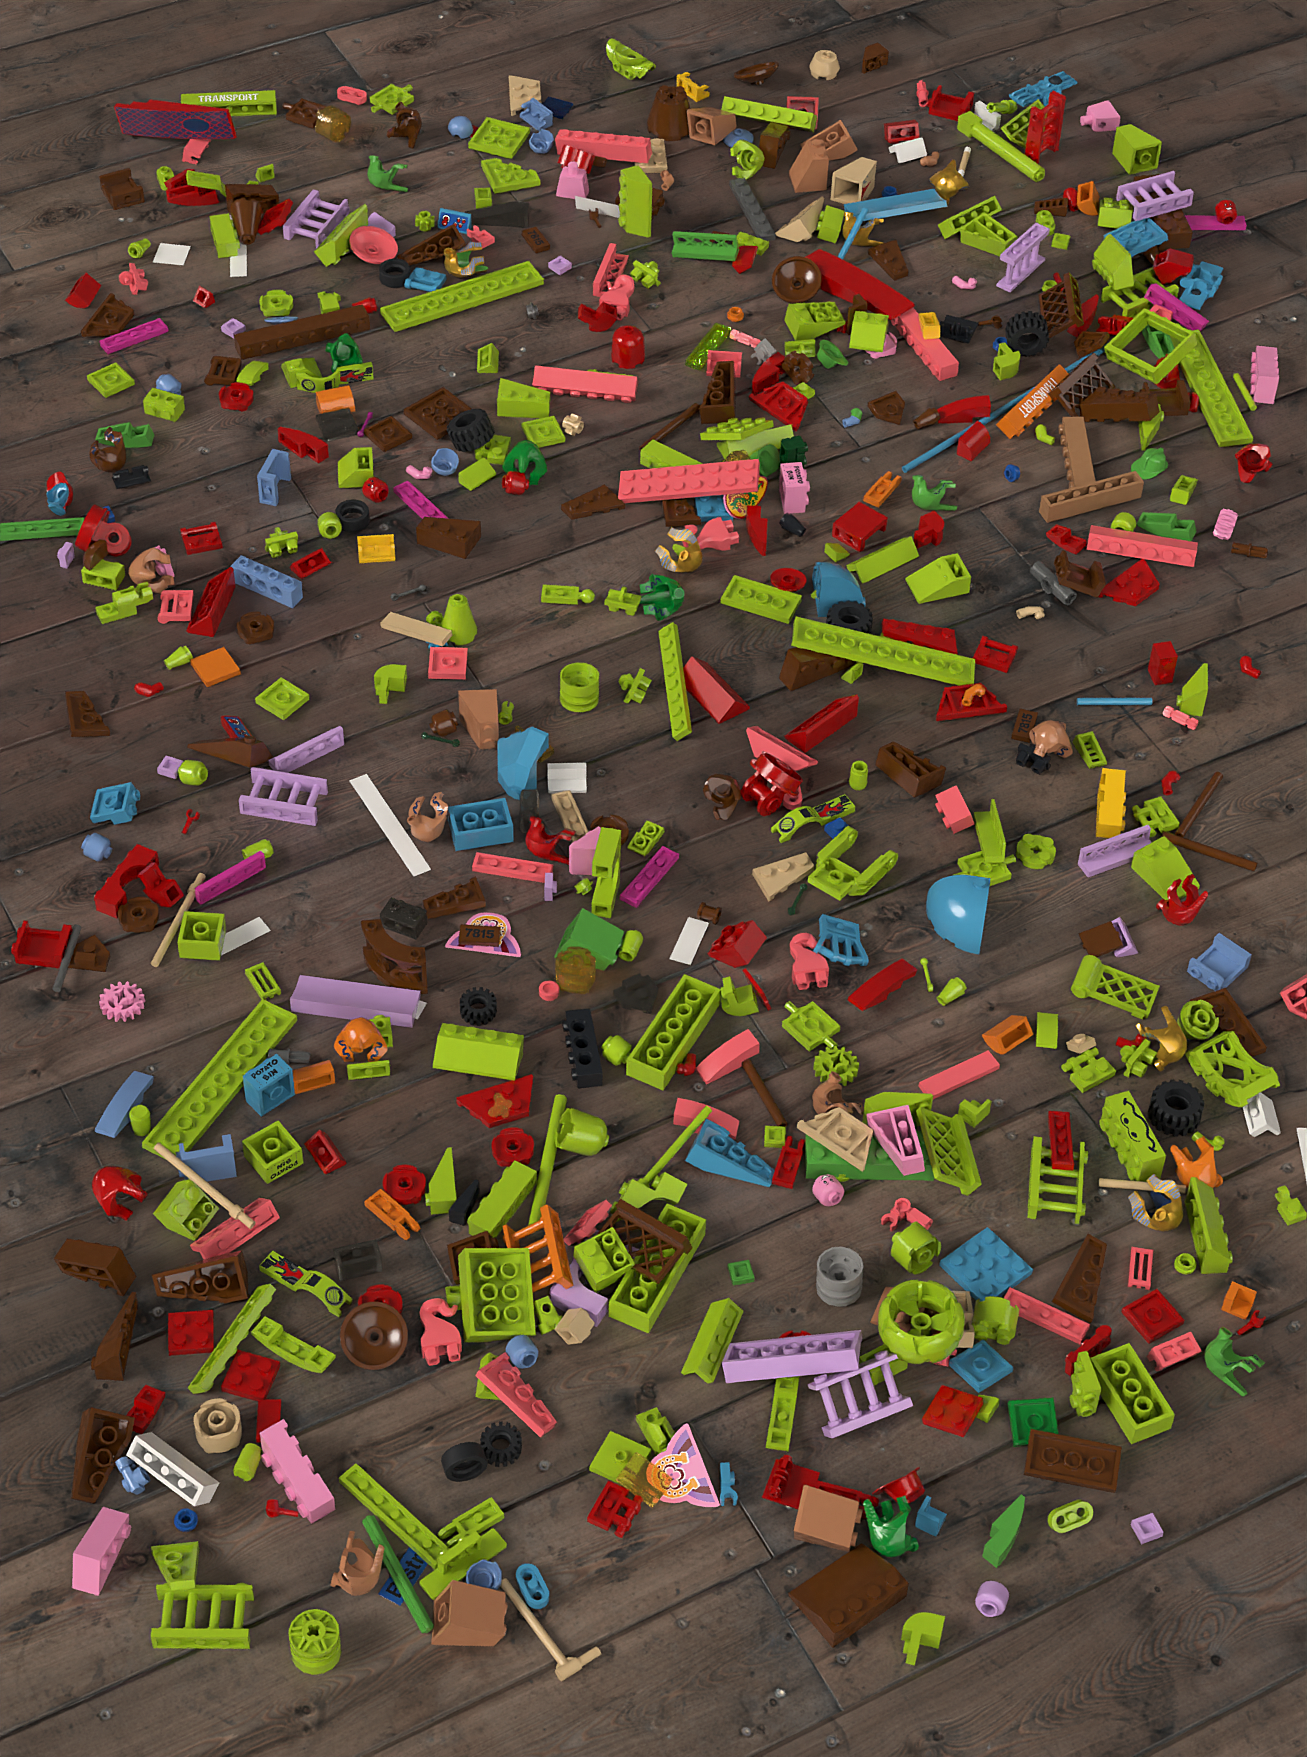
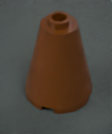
(246, 219)

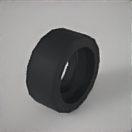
(391, 265)
(353, 506)
(471, 1453)

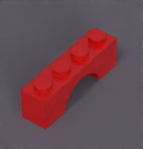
(112, 893)

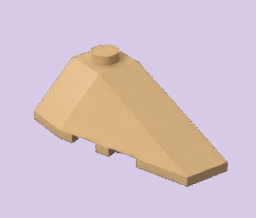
(803, 224)

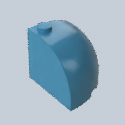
(833, 585)
(958, 909)

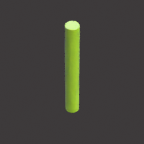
(1245, 392)

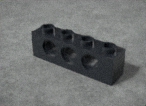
(583, 1048)

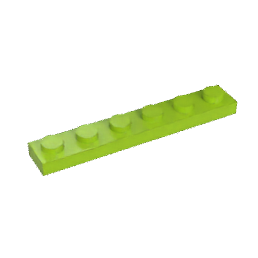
(228, 1344)
(393, 1514)

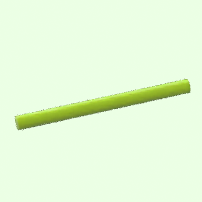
(547, 1159)

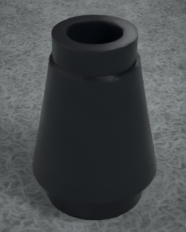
(792, 524)

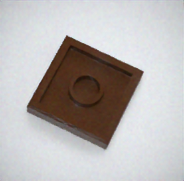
(387, 434)

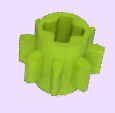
(424, 221)

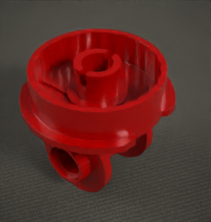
(96, 527)
(777, 773)

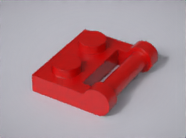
(202, 542)
(992, 658)

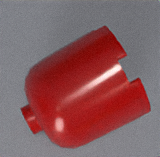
(628, 347)

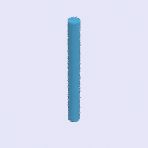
(853, 232)
(1114, 701)

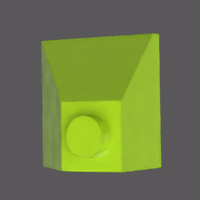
(300, 365)
(1194, 693)

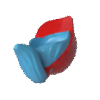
(59, 493)

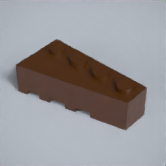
(720, 399)
(1119, 405)
(807, 666)

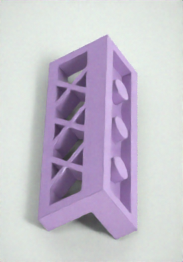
(308, 751)
(1116, 854)

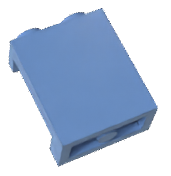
(274, 469)
(1219, 963)
(212, 1162)

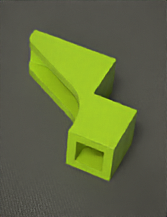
(665, 1189)

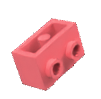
(954, 809)

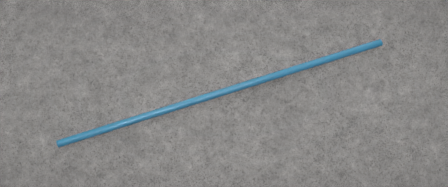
(985, 420)

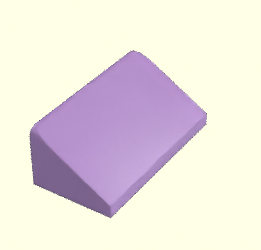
(378, 221)
(1129, 946)

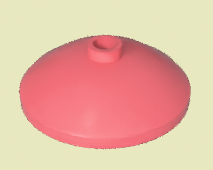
(373, 244)

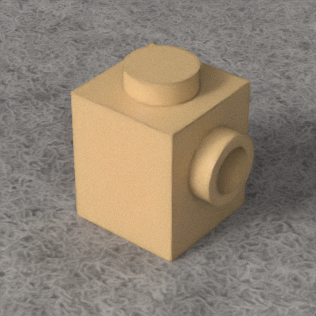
(575, 1326)

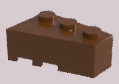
(773, 142)
(262, 193)
(449, 535)
(96, 1262)

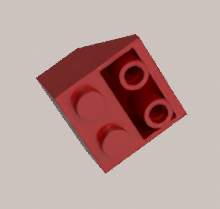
(1172, 264)
(738, 944)

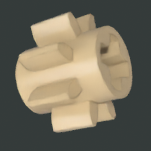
(573, 424)

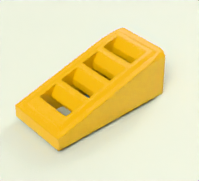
(929, 325)

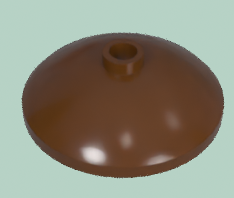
(757, 73)
(793, 271)
(363, 1322)

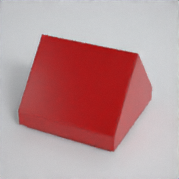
(204, 297)

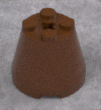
(669, 114)

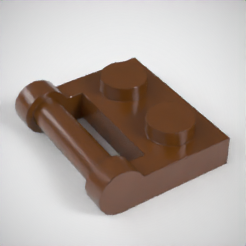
(228, 372)

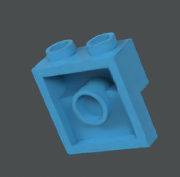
(115, 804)

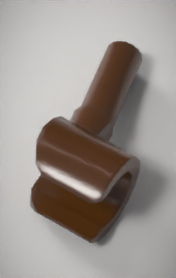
(594, 215)
(995, 320)

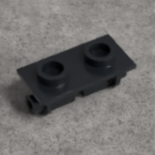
(125, 479)

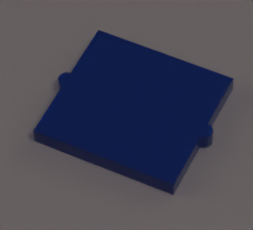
(557, 106)

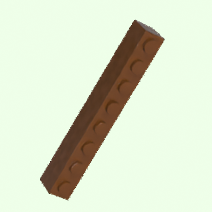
(301, 332)

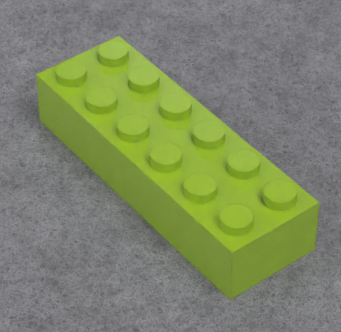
(673, 1032)
(641, 1300)

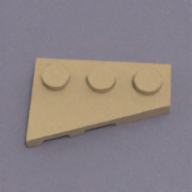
(781, 874)

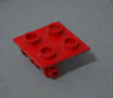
(1113, 325)
(787, 1482)

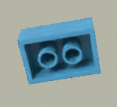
(480, 824)

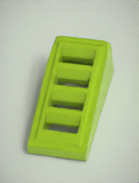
(482, 197)
(1183, 489)
(1089, 738)

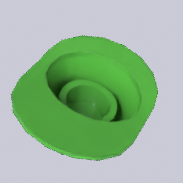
(830, 355)
(768, 458)
(1150, 463)

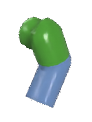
(855, 418)

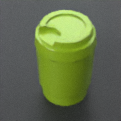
(858, 775)
(263, 846)
(631, 945)
(140, 1120)
(248, 1462)

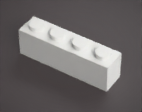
(172, 1469)

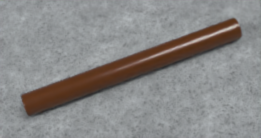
(673, 425)
(1199, 804)
(1210, 851)
(764, 1093)

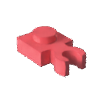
(481, 236)

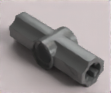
(1050, 583)

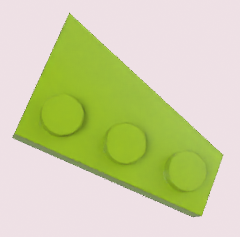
(178, 1564)

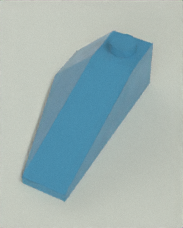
(721, 1155)

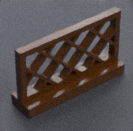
(1071, 302)
(1071, 380)
(654, 1229)

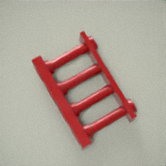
(1052, 126)

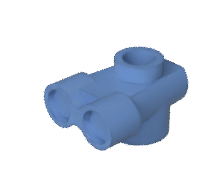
(134, 1477)

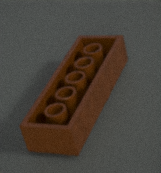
(1172, 222)

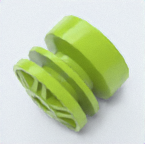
(579, 687)
(315, 1641)

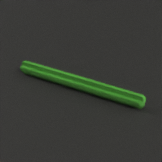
(398, 1575)

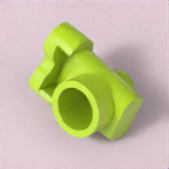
(547, 1320)

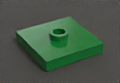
(1031, 1414)

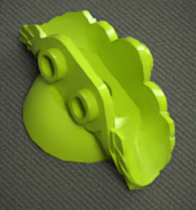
(627, 61)

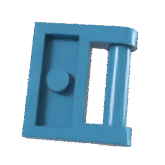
(425, 280)

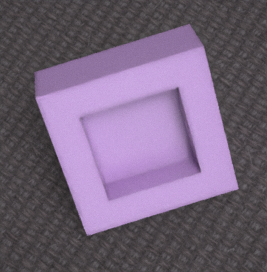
(560, 265)
(233, 327)
(66, 554)
(169, 767)
(550, 887)
(1147, 1528)

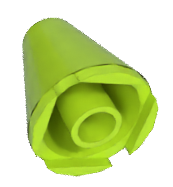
(459, 620)

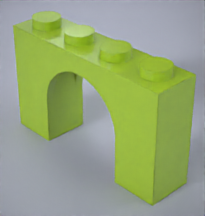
(607, 870)

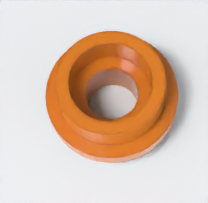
(735, 314)

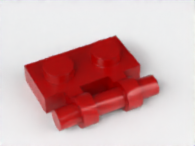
(608, 1506)

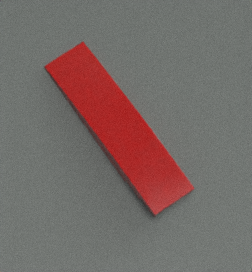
(847, 280)

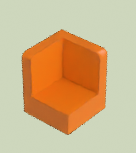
(1239, 1300)

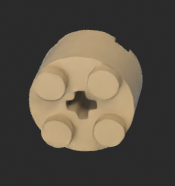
(218, 1426)

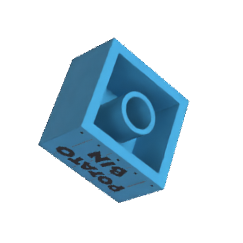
(268, 1084)

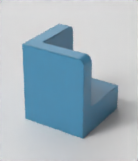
(929, 1518)

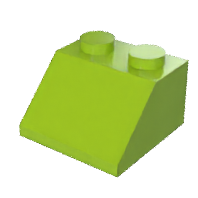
(869, 331)

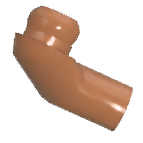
(930, 161)
(667, 178)

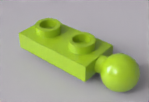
(565, 594)

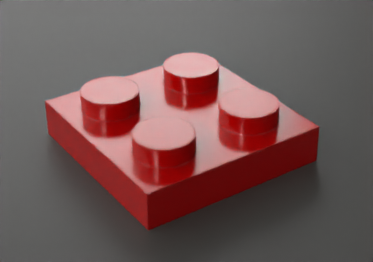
(275, 217)
(190, 1332)
(250, 1376)
(952, 1411)

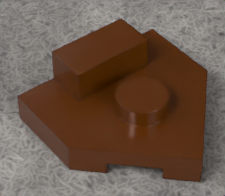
(1089, 342)
(888, 407)
(90, 955)

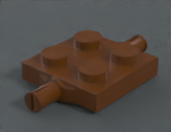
(303, 112)

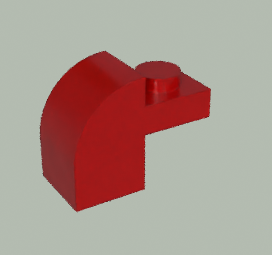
(599, 319)
(930, 530)
(158, 888)

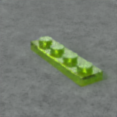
(711, 341)

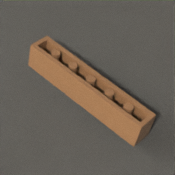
(1076, 451)
(1091, 496)

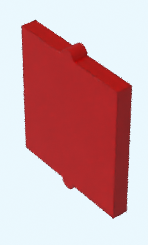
(758, 991)

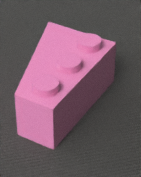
(99, 1550)

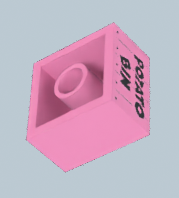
(793, 487)

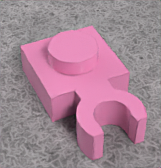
(163, 569)

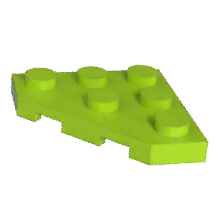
(508, 177)

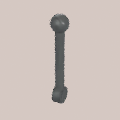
(394, 596)

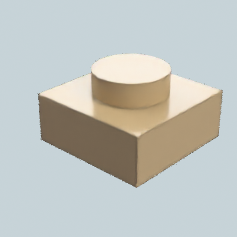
(1081, 1043)

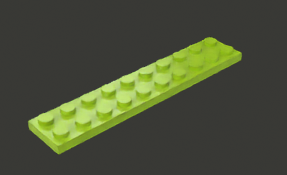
(461, 296)
(1214, 395)
(882, 652)
(221, 1079)

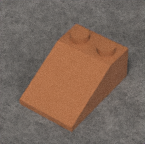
(836, 141)

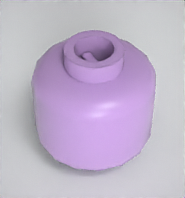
(992, 1598)

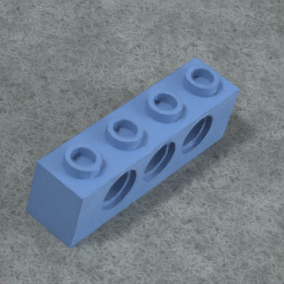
(267, 581)

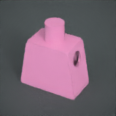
(1101, 117)
(572, 182)

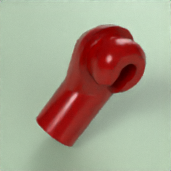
(1194, 399)
(1247, 668)
(148, 690)
(1169, 778)
(1137, 1042)
(689, 1066)

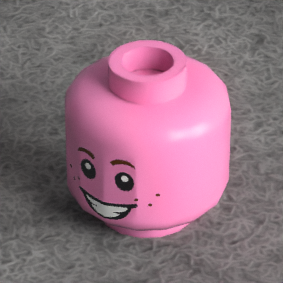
(828, 1190)

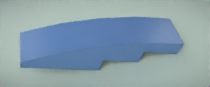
(129, 1095)

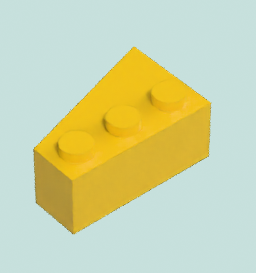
(1110, 803)

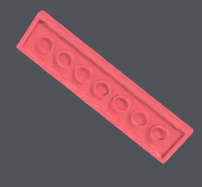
(689, 481)

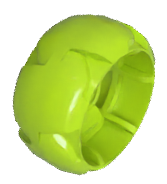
(917, 1344)

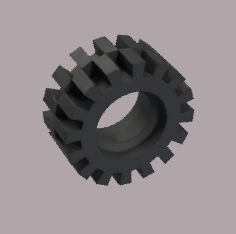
(478, 1015)
(501, 1432)

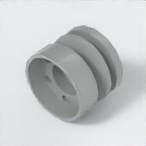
(839, 1276)

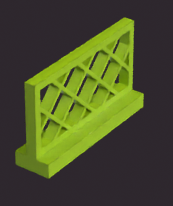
(957, 1145)

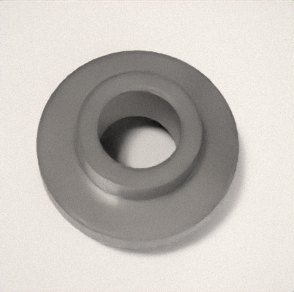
(532, 310)

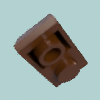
(874, 57)

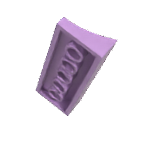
(354, 1000)
(792, 1356)

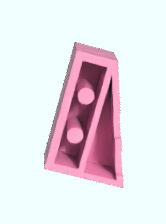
(898, 1137)

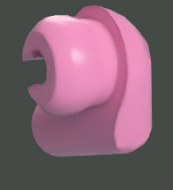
(964, 284)
(417, 474)

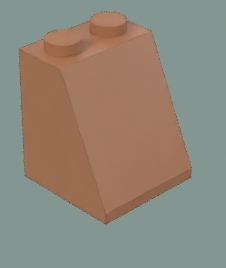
(710, 124)
(810, 168)
(480, 716)
(827, 1519)
(468, 1615)

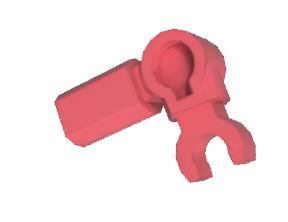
(904, 1210)

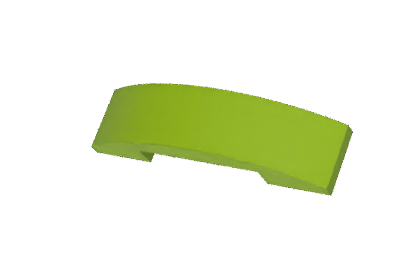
(291, 1348)
(782, 1413)

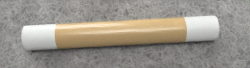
(964, 160)

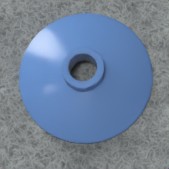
(736, 135)
(278, 320)

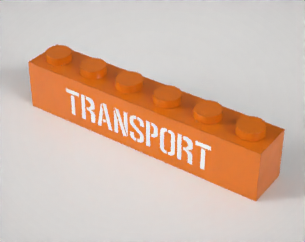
(1031, 404)

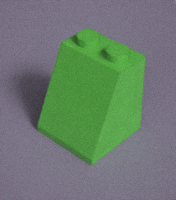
(595, 935)

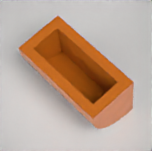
(1088, 198)
(335, 399)
(1008, 1034)
(313, 1076)

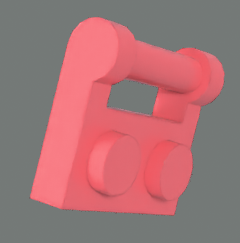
(181, 606)

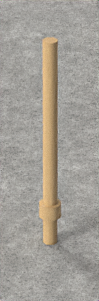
(177, 921)
(234, 1210)

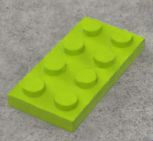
(761, 599)

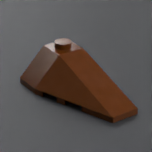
(434, 246)
(240, 750)
(213, 1279)
(114, 1349)
(99, 1445)

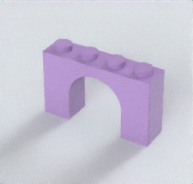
(579, 1296)

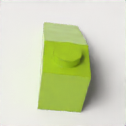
(1148, 429)
(442, 1186)

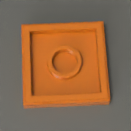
(215, 667)

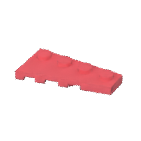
(518, 1396)

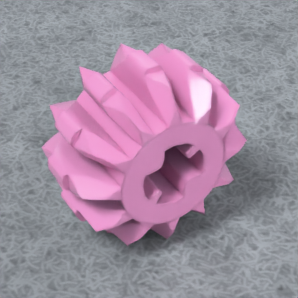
(1225, 524)

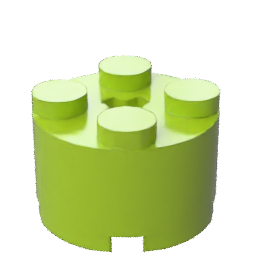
(915, 1248)
(995, 1320)

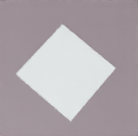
(171, 254)

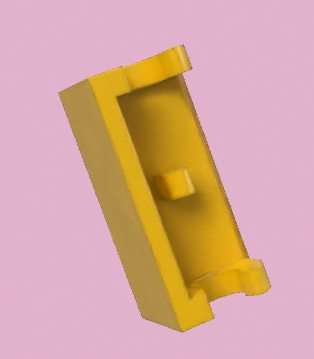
(692, 89)
(376, 548)

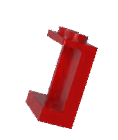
(948, 105)
(858, 525)
(40, 946)

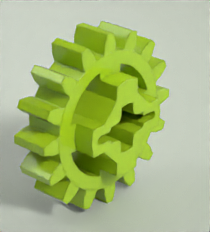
(837, 1061)

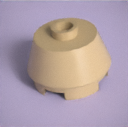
(824, 64)

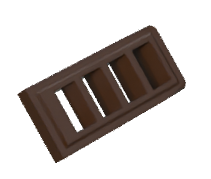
(1056, 207)

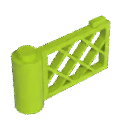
(1088, 979)

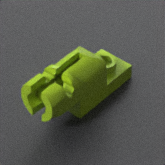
(125, 603)
(655, 1429)

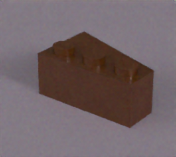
(908, 770)

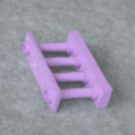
(1157, 206)
(306, 210)
(1022, 248)
(281, 810)
(876, 1410)

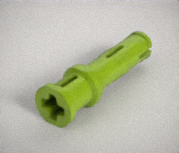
(1003, 107)

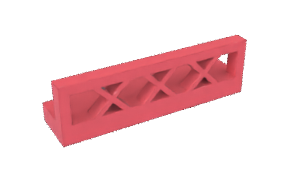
(605, 273)
(233, 1232)

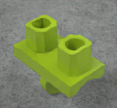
(647, 271)
(801, 346)
(279, 540)
(622, 600)
(640, 681)
(1134, 1056)

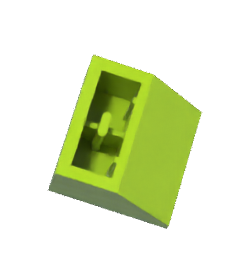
(355, 468)
(186, 1210)
(603, 1259)

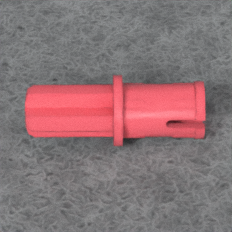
(922, 93)

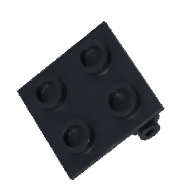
(957, 328)

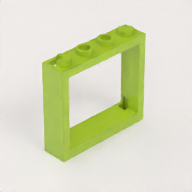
(1133, 328)

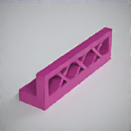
(1181, 312)

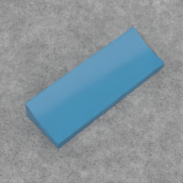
(897, 204)

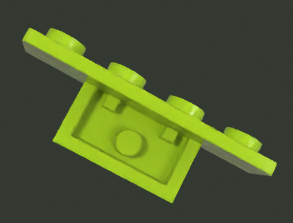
(456, 1561)

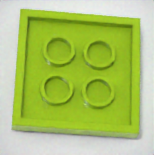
(499, 138)
(736, 429)

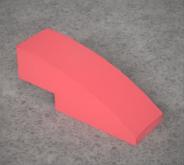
(728, 1057)
(687, 1111)

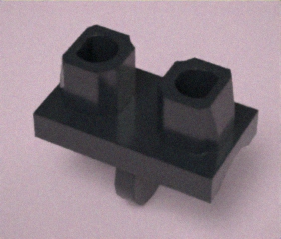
(1026, 754)

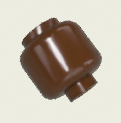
(444, 723)

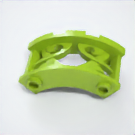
(1235, 1091)

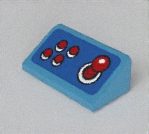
(459, 219)

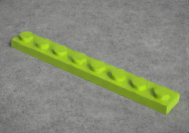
(675, 681)

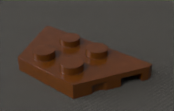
(109, 318)

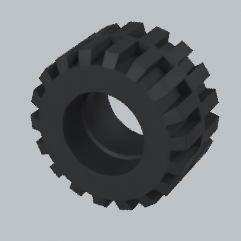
(1027, 323)
(470, 430)
(850, 616)
(1173, 1120)

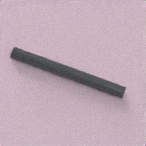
(66, 958)

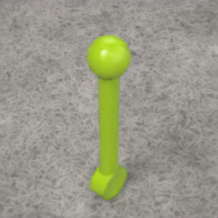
(924, 962)

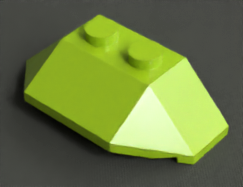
(1017, 127)

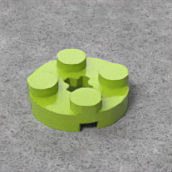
(271, 308)
(1036, 842)

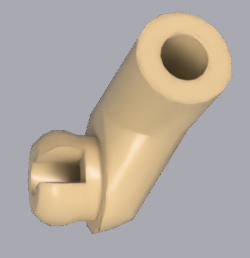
(1030, 610)

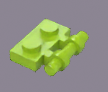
(498, 450)
(1160, 814)
(1090, 1075)

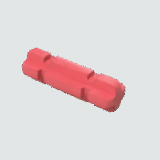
(744, 338)
(1180, 717)

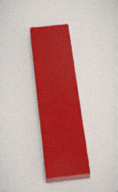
(1060, 1140)

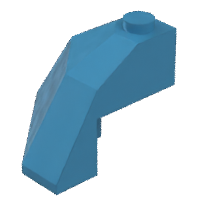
(519, 759)

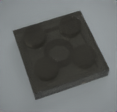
(337, 424)

